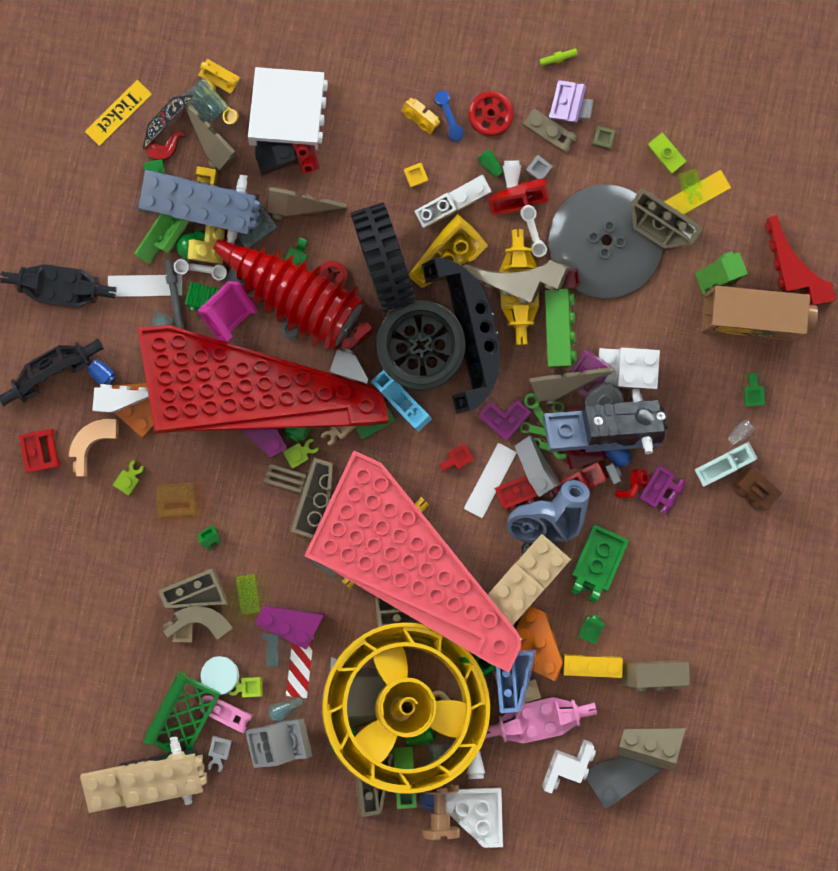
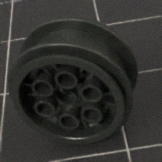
(433, 315)

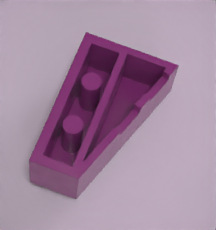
(268, 440)
(290, 624)

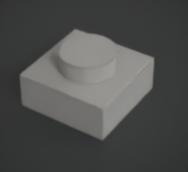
(539, 168)
(614, 473)

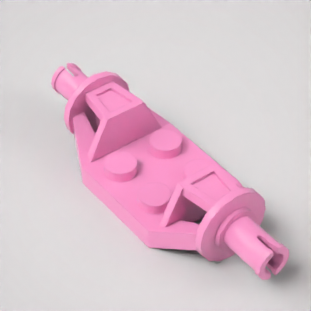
(540, 720)

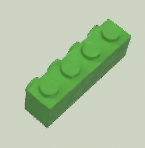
(559, 328)

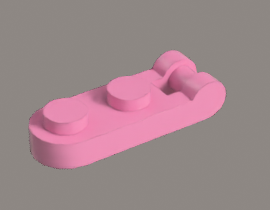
(226, 713)

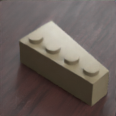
(313, 498)

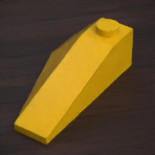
(456, 243)

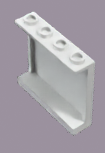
(287, 106)

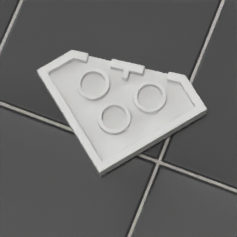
(478, 813)

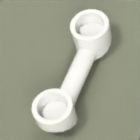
(538, 247)
(218, 272)

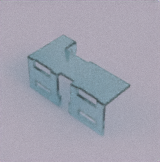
(271, 652)

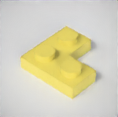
(204, 250)

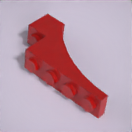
(792, 272)

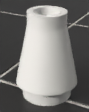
(511, 172)
(476, 768)

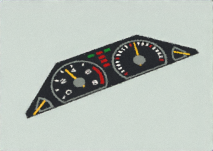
(167, 113)

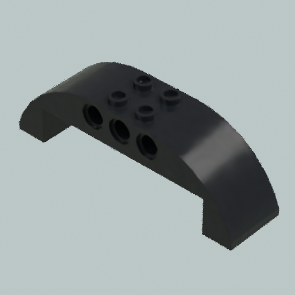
(477, 322)

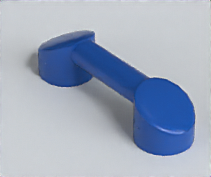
(455, 132)

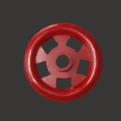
(478, 103)

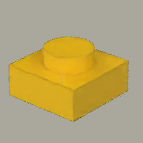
(415, 175)

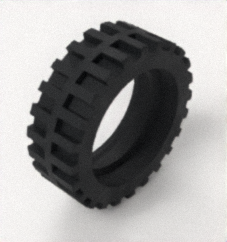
(383, 256)

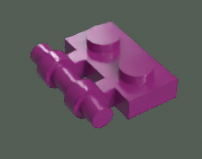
(658, 485)

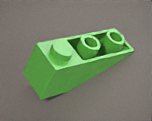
(404, 760)

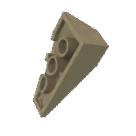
(288, 205)
(560, 386)

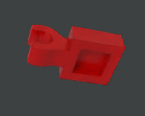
(459, 457)

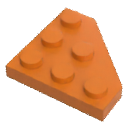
(137, 415)
(538, 636)

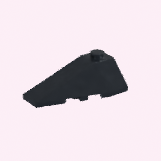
(274, 156)

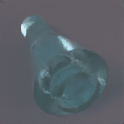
(279, 711)

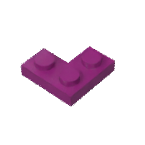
(505, 423)

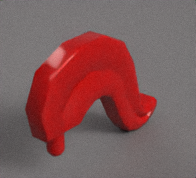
(164, 152)

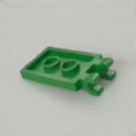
(598, 562)

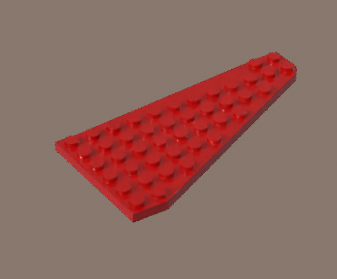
(223, 386)

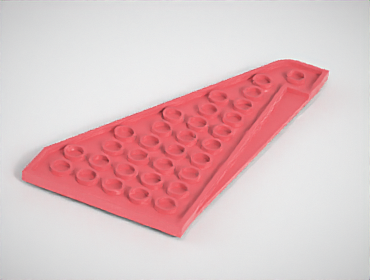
(393, 552)

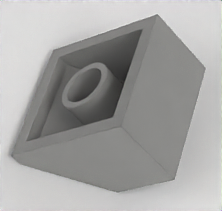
(348, 366)

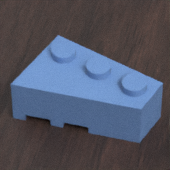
(514, 684)

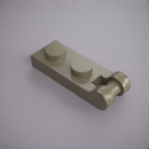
(549, 130)

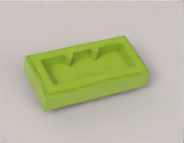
(666, 153)

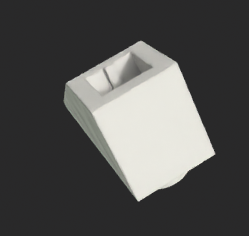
(115, 400)

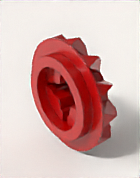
(335, 267)

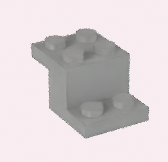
(278, 743)

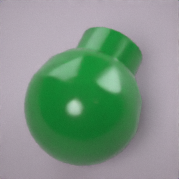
(183, 243)

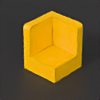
(206, 175)

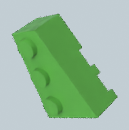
(724, 271)

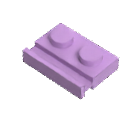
(567, 101)

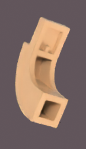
(87, 437)

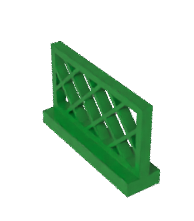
(168, 705)

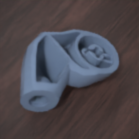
(556, 519)

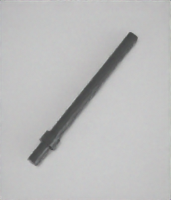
(171, 279)

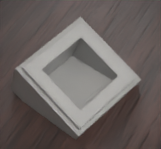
(586, 109)

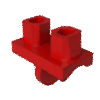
(306, 158)

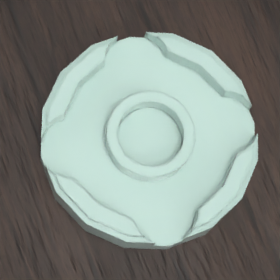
(220, 674)

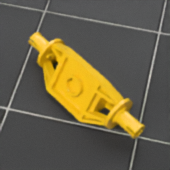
(521, 261)

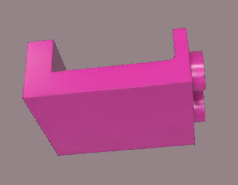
(227, 309)

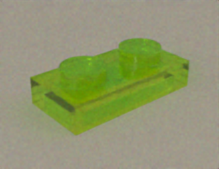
(248, 594)

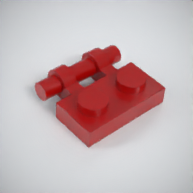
(361, 333)

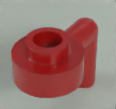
(638, 479)

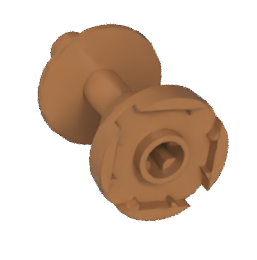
(440, 818)

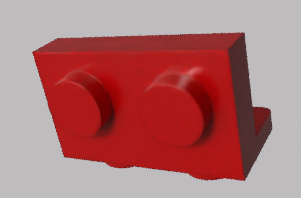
(515, 492)

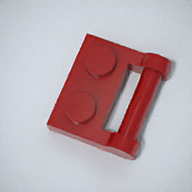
(33, 451)

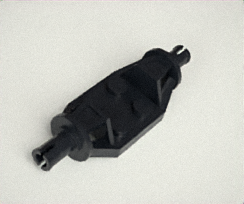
(58, 285)
(46, 365)

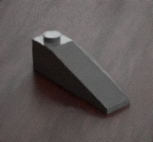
(618, 778)

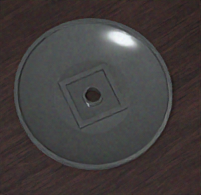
(577, 243)

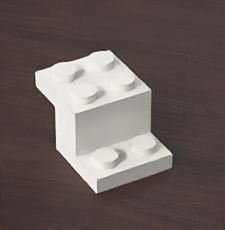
(632, 367)
(568, 766)

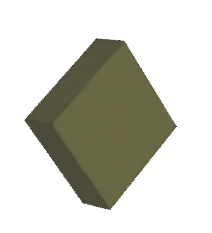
(604, 137)

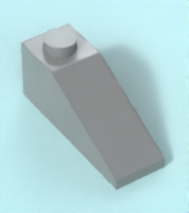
(536, 467)

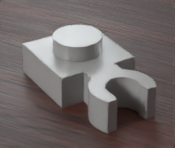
(219, 750)

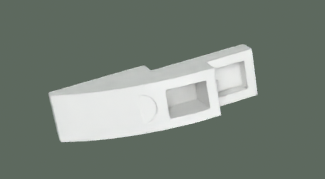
(453, 201)

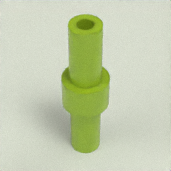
(558, 57)

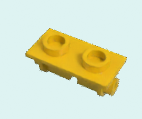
(218, 75)
(413, 111)

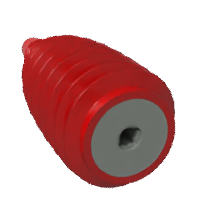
(296, 293)

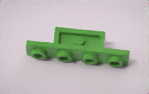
(161, 236)

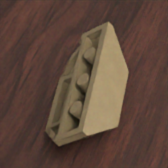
(661, 221)

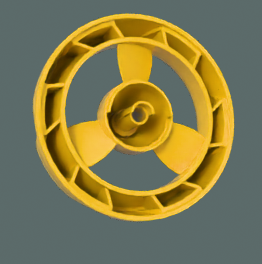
(456, 719)

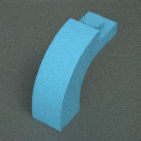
(401, 401)

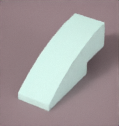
(726, 464)

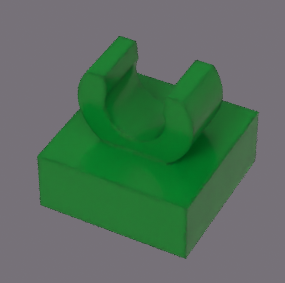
(208, 537)

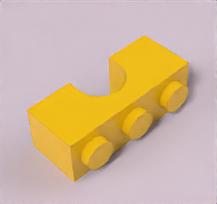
(592, 666)

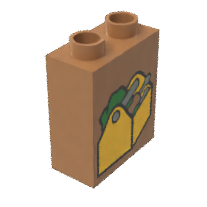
(757, 313)

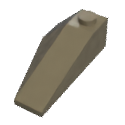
(216, 148)

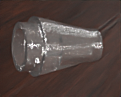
(741, 431)

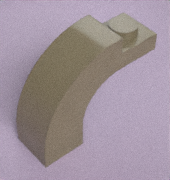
(211, 619)

